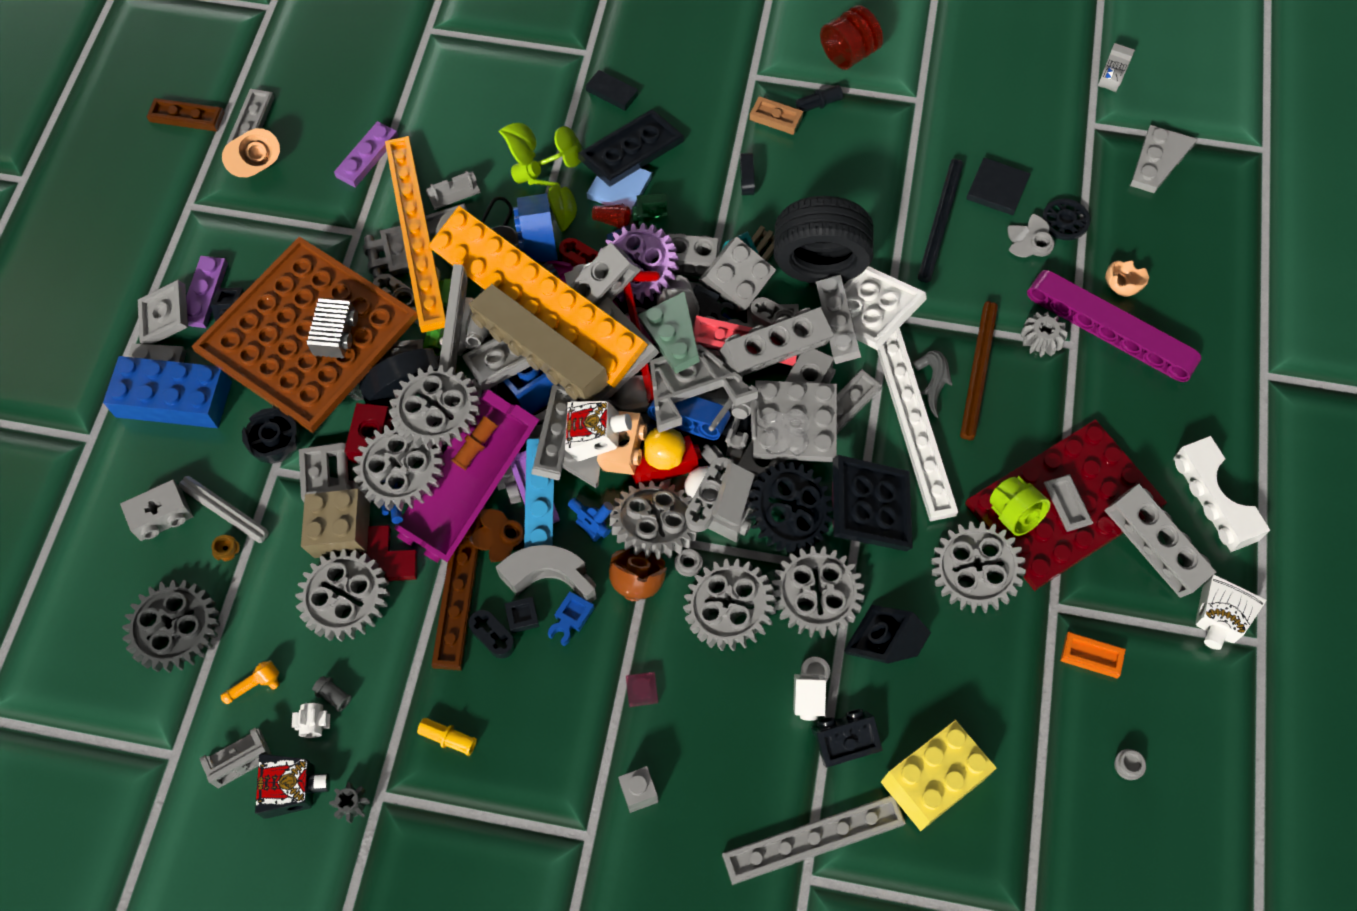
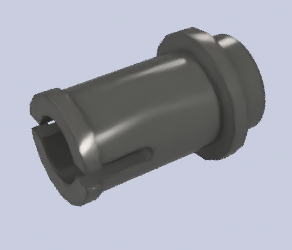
(331, 693)

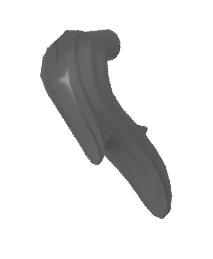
(940, 376)

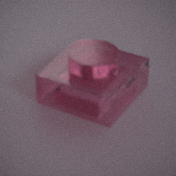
(641, 689)

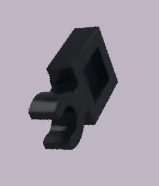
(709, 303)

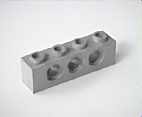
(620, 273)
(810, 322)
(1161, 556)

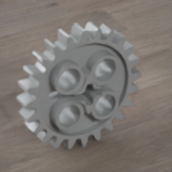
(451, 389)
(417, 481)
(639, 528)
(843, 589)
(982, 591)
(328, 617)
(723, 628)

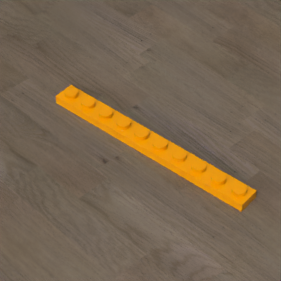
(415, 235)

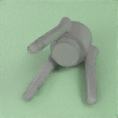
(739, 412)

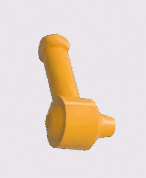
(264, 674)

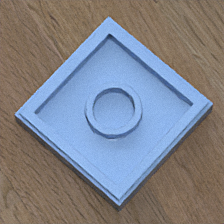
(621, 192)

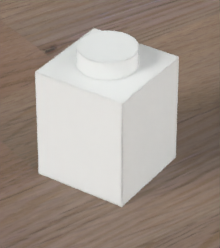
(809, 696)

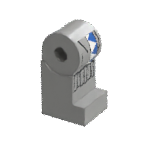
(1115, 67)

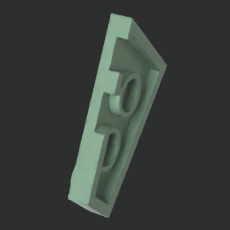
(672, 332)

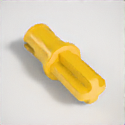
(447, 736)

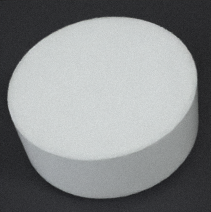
(816, 666)

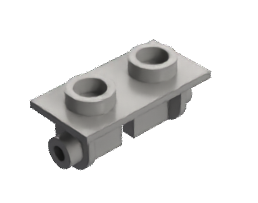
(453, 191)

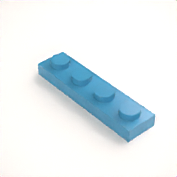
(538, 503)

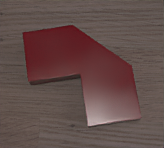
(395, 564)

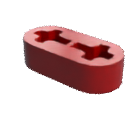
(583, 252)

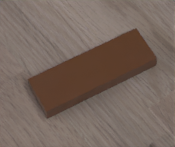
(185, 114)

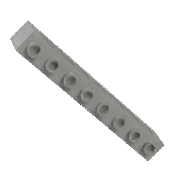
(809, 364)

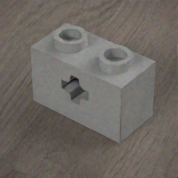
(156, 510)

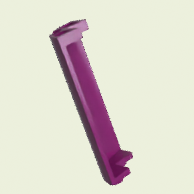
(455, 504)

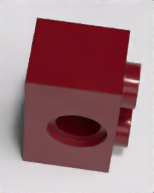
(364, 422)

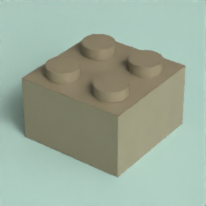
(335, 522)

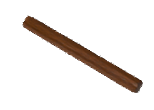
(979, 371)

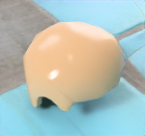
(1125, 278)

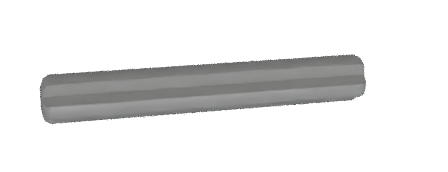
(224, 509)

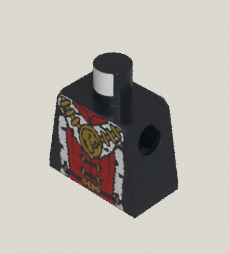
(287, 785)

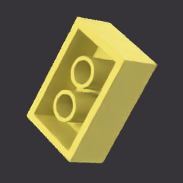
(938, 775)

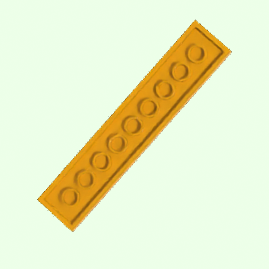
(497, 262)

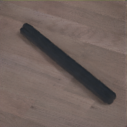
(940, 221)

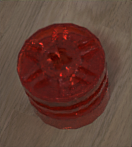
(851, 37)

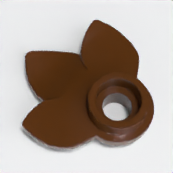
(493, 536)

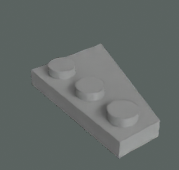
(1159, 156)

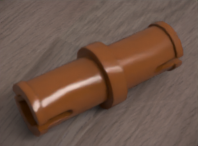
(474, 443)

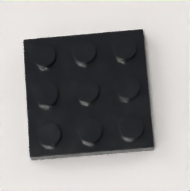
(872, 503)

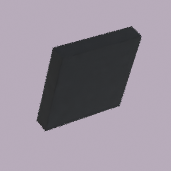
(998, 186)

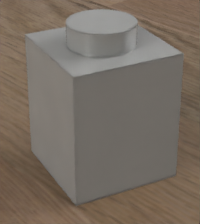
(638, 789)

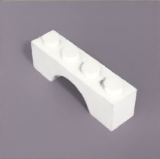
(1235, 523)

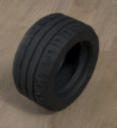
(823, 239)

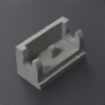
(235, 759)

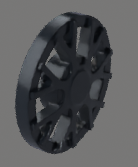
(1066, 219)

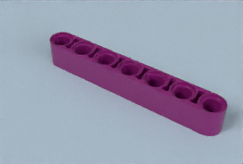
(1114, 326)

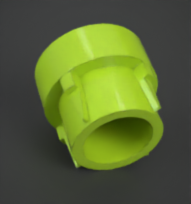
(1019, 505)

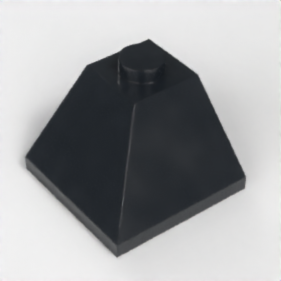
(888, 635)

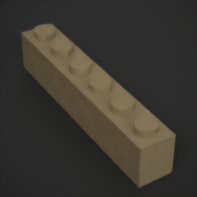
(539, 343)

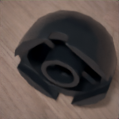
(271, 436)

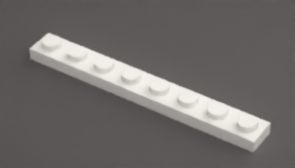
(916, 429)

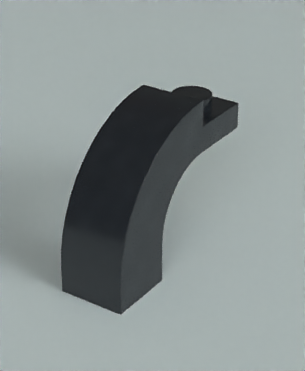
(385, 377)

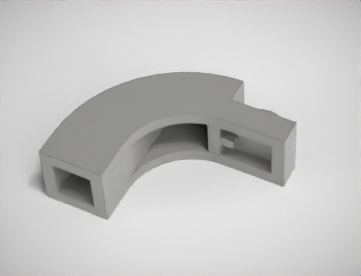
(543, 562)

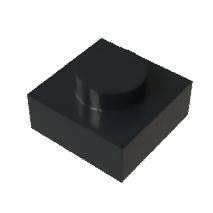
(522, 615)

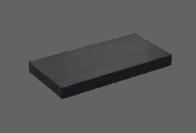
(630, 147)

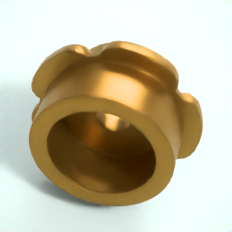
(220, 543)

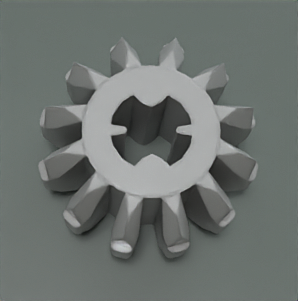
(1044, 334)

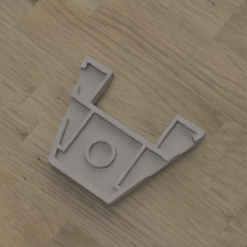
(693, 381)

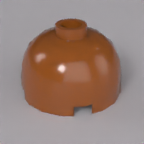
(635, 575)

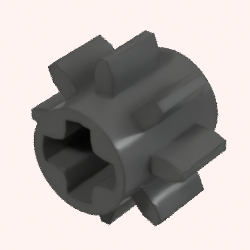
(343, 808)

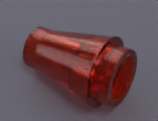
(614, 215)

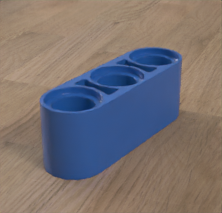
(697, 417)

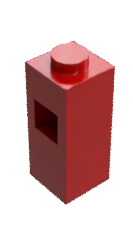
(646, 473)

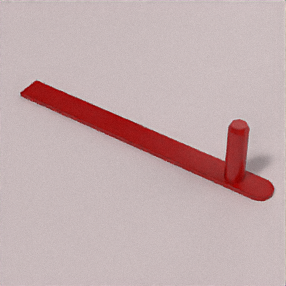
(642, 276)

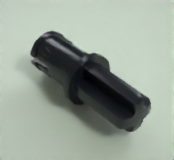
(819, 99)

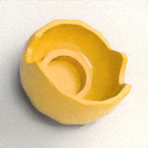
(664, 449)

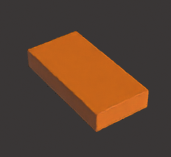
(1093, 655)

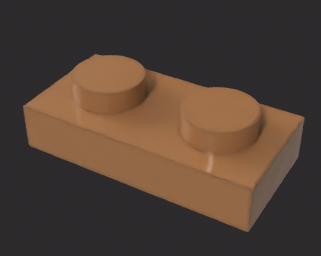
(776, 115)

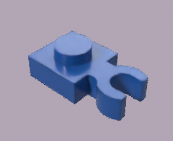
(571, 614)

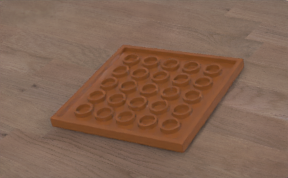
(268, 327)

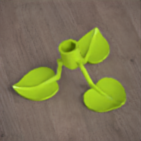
(522, 145)

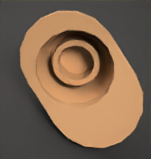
(251, 153)

